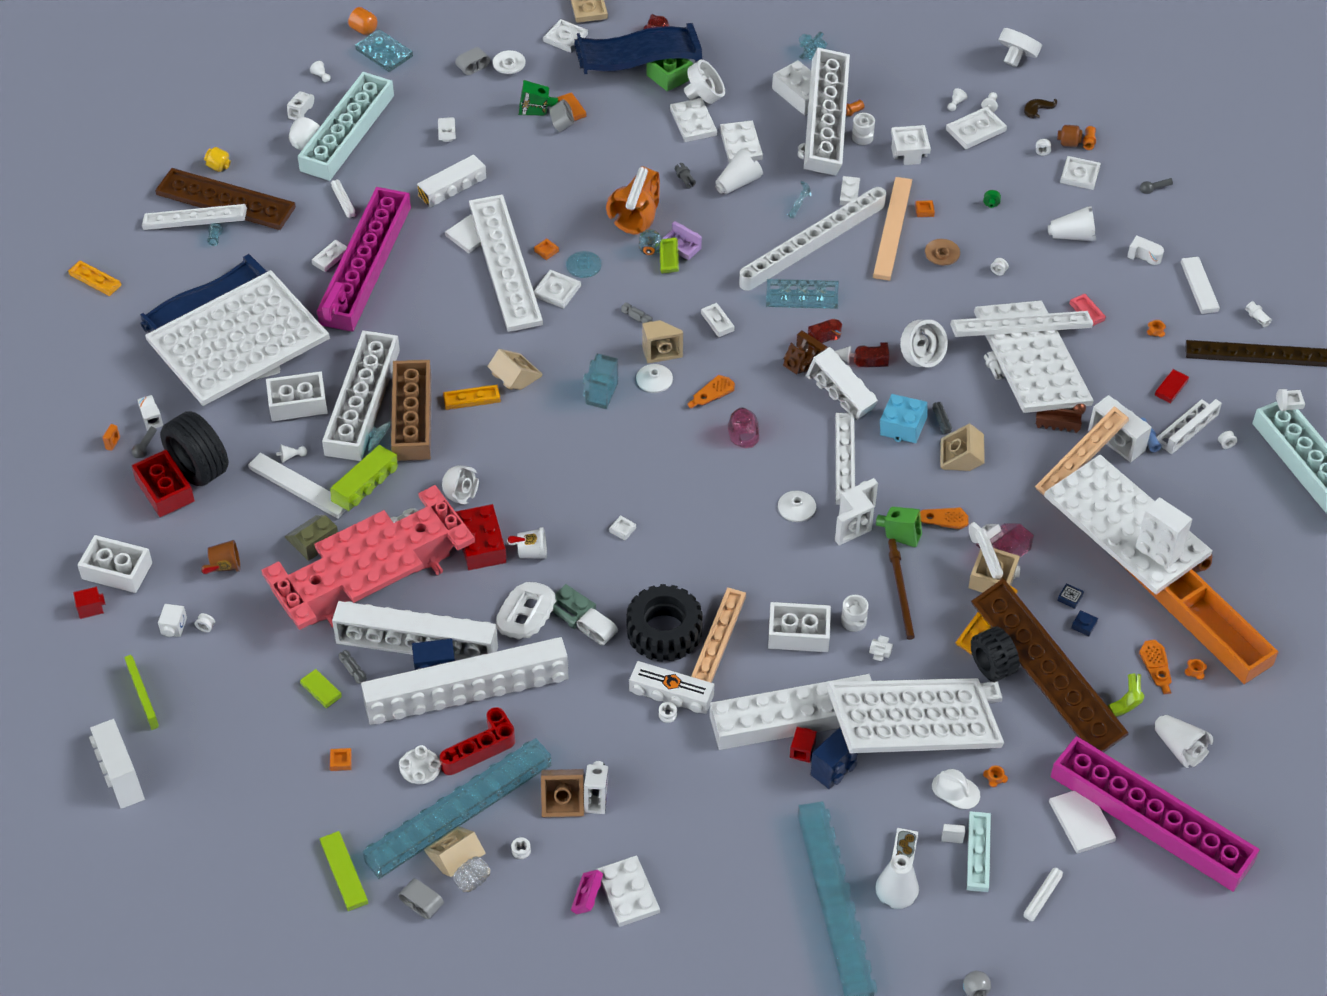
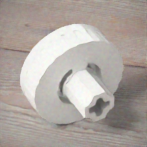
(1019, 45)
(704, 82)
(915, 344)

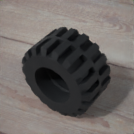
(995, 654)

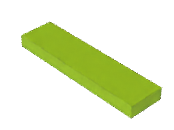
(141, 691)
(343, 871)

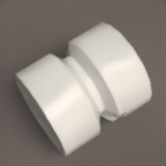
(863, 128)
(854, 613)

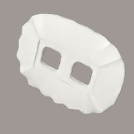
(515, 606)

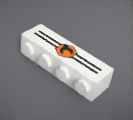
(671, 687)

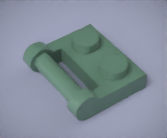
(572, 602)

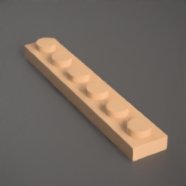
(1085, 449)
(719, 635)

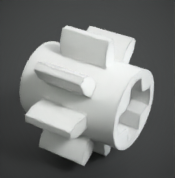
(881, 648)

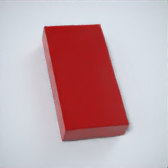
(1171, 386)

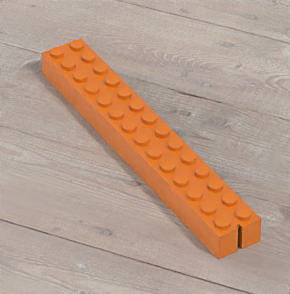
(1217, 626)

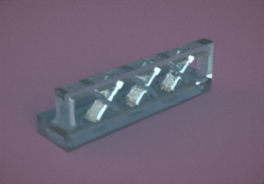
(802, 296)

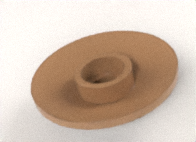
(942, 252)

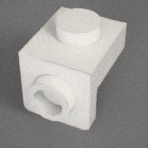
(446, 129)

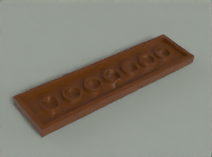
(207, 192)

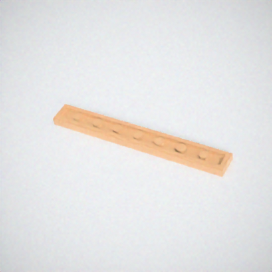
(892, 229)

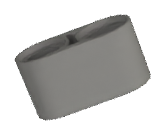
(472, 61)
(561, 115)
(421, 898)

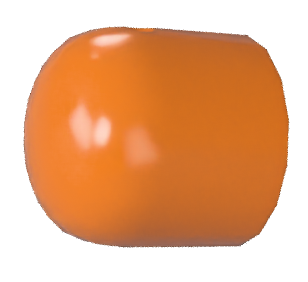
(362, 21)

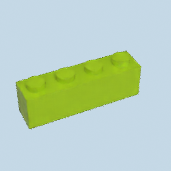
(364, 478)

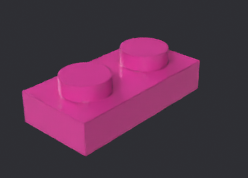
(333, 301)
(587, 892)

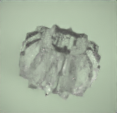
(471, 874)

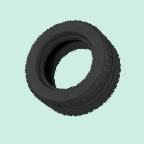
(194, 448)

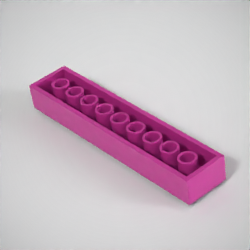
(366, 255)
(1155, 813)

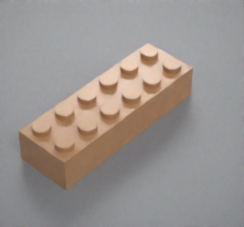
(411, 410)

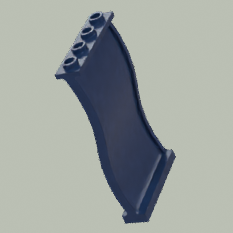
(638, 48)
(196, 297)

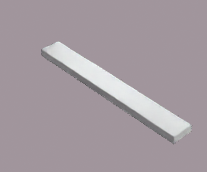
(1021, 323)

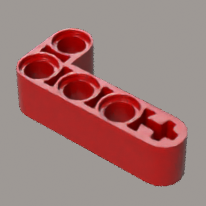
(454, 758)

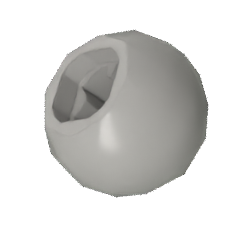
(976, 984)

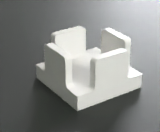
(910, 142)

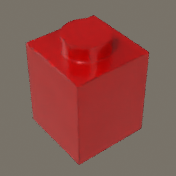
(89, 602)
(803, 744)

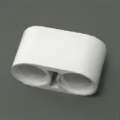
(597, 626)

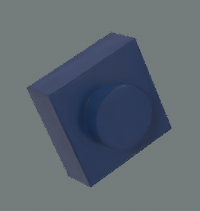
(1084, 623)

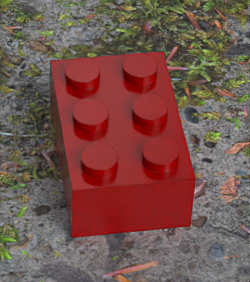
(163, 483)
(488, 544)

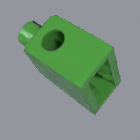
(902, 525)

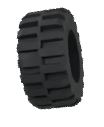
(664, 602)

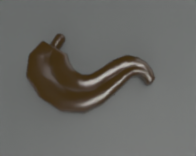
(1032, 106)

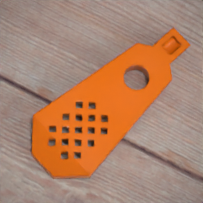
(714, 389)
(957, 517)
(1156, 662)

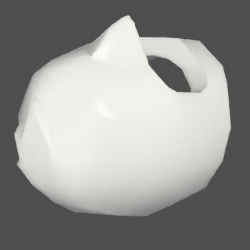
(302, 131)

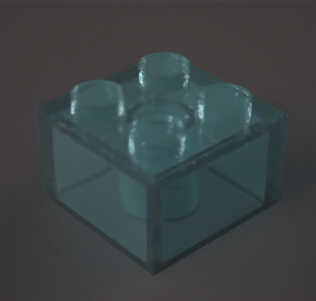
(601, 381)

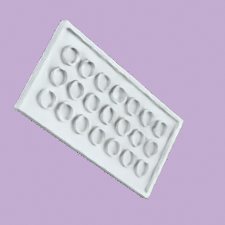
(1036, 362)
(1112, 513)
(914, 715)

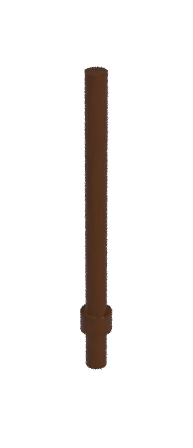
(895, 558)

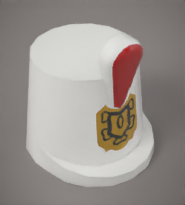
(530, 543)

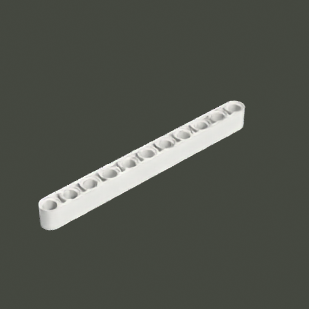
(812, 238)

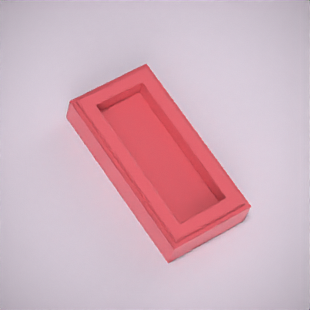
(1084, 303)

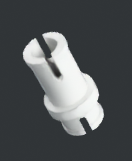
(1255, 311)
(993, 364)

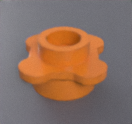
(1156, 328)
(1196, 664)
(995, 771)

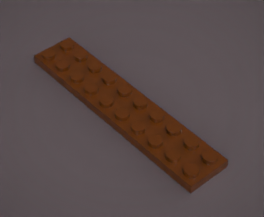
(1050, 668)

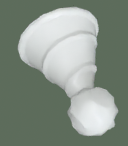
(318, 69)
(958, 96)
(990, 102)
(845, 354)
(287, 452)

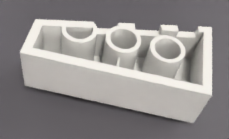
(841, 383)
(116, 763)

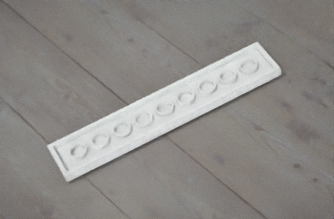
(505, 263)

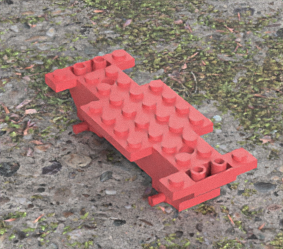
(369, 559)

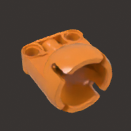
(643, 215)

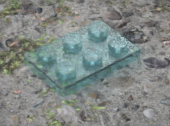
(384, 50)

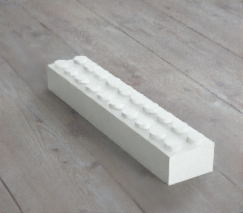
(465, 681)

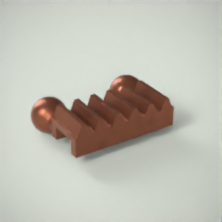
(1061, 418)

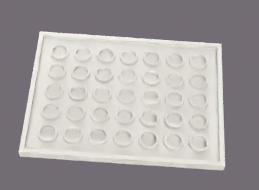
(237, 337)

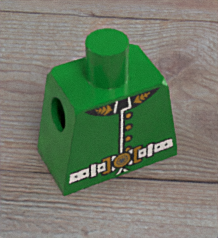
(535, 99)

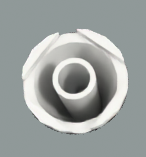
(738, 172)
(1074, 226)
(1183, 739)
(898, 883)

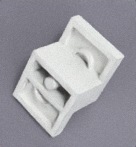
(856, 511)

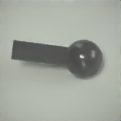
(1148, 187)
(140, 450)

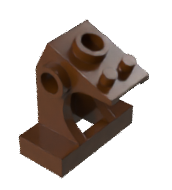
(799, 359)

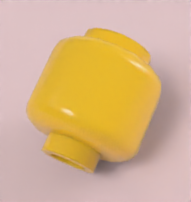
(217, 159)

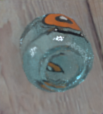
(649, 242)

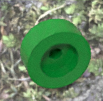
(992, 198)

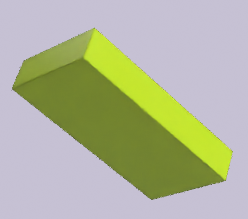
(669, 255)
(320, 688)

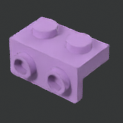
(688, 241)

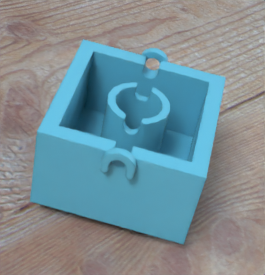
(903, 418)

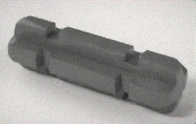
(636, 313)
(942, 417)
(352, 666)

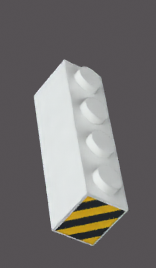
(451, 180)

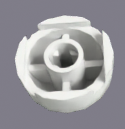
(460, 484)

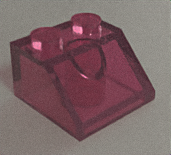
(1012, 539)

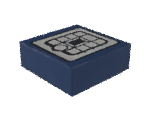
(1070, 596)

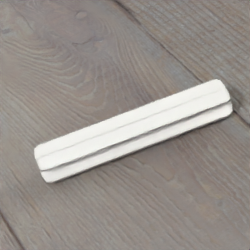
(636, 188)
(343, 198)
(989, 553)
(1043, 894)

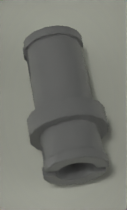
(684, 173)

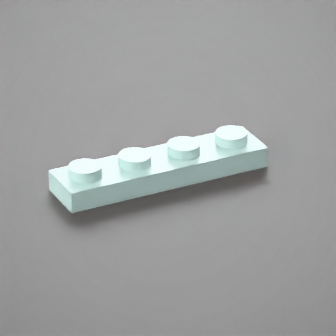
(978, 851)

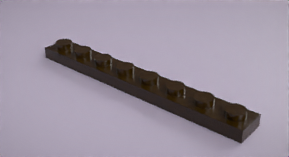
(1256, 353)

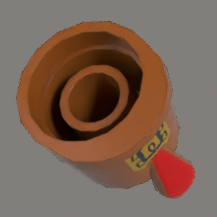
(222, 558)

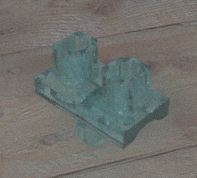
(809, 44)

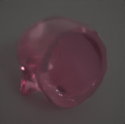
(742, 422)

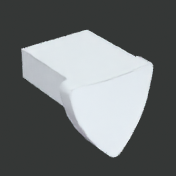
(1289, 399)
(991, 529)

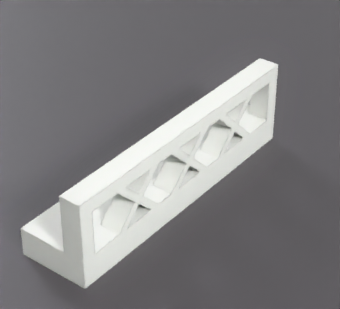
(1191, 428)

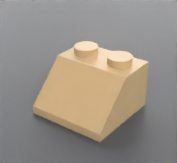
(661, 341)
(513, 369)
(962, 449)
(981, 577)
(454, 850)

